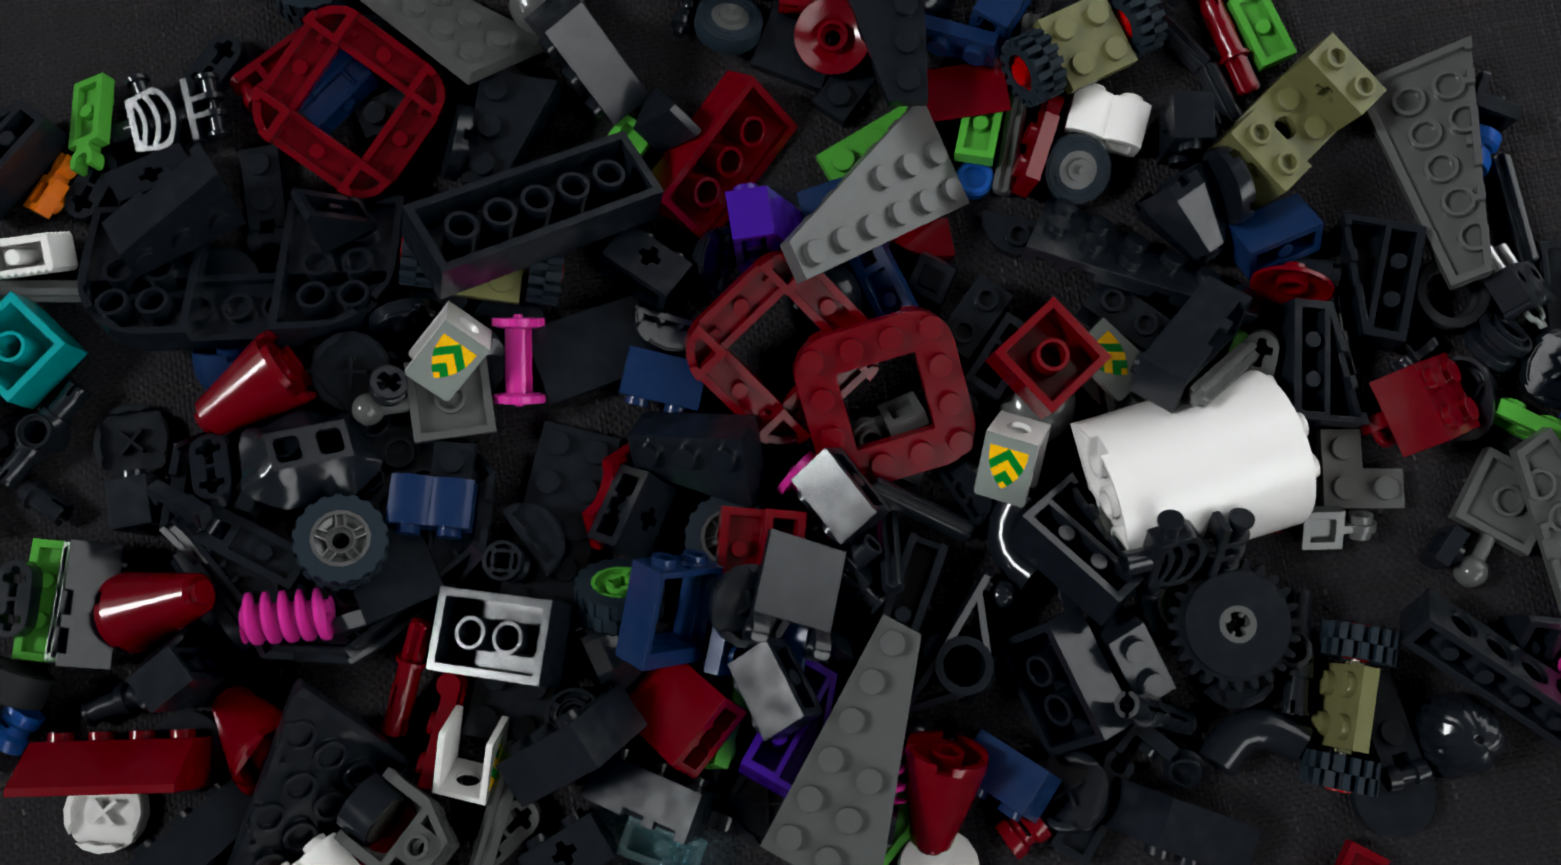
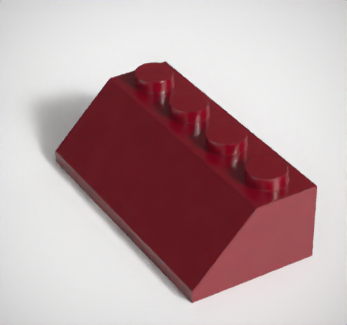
(736, 145)
(112, 765)

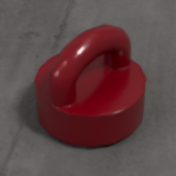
(1377, 423)

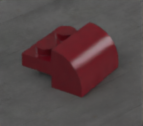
(744, 532)

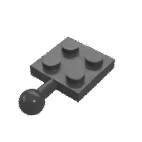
(432, 418)
(1494, 509)

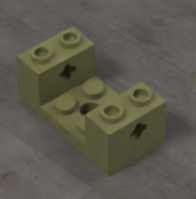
(1313, 101)

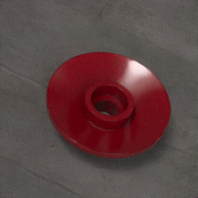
(813, 27)
(1290, 282)

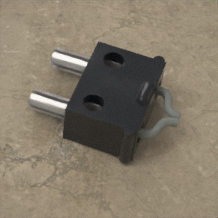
(1518, 287)

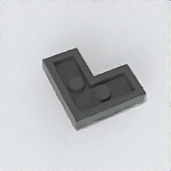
(1345, 480)

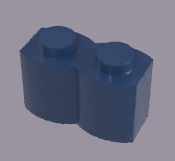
(431, 504)

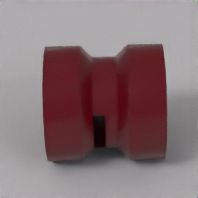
(1016, 837)

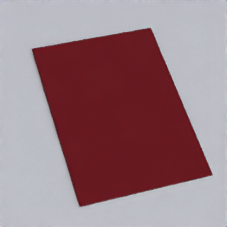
(966, 91)

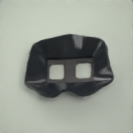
(315, 474)

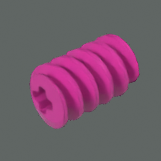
(286, 618)

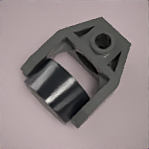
(376, 808)

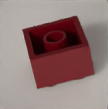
(1048, 358)
(1425, 404)

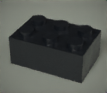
(500, 637)
(1063, 682)

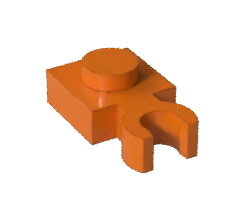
(51, 190)

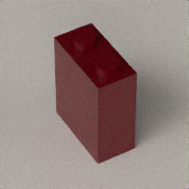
(685, 716)

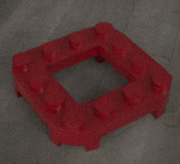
(301, 68)
(735, 312)
(873, 342)

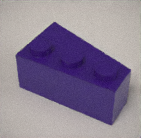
(758, 221)
(780, 760)

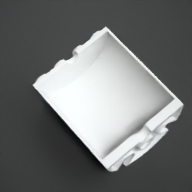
(1232, 454)

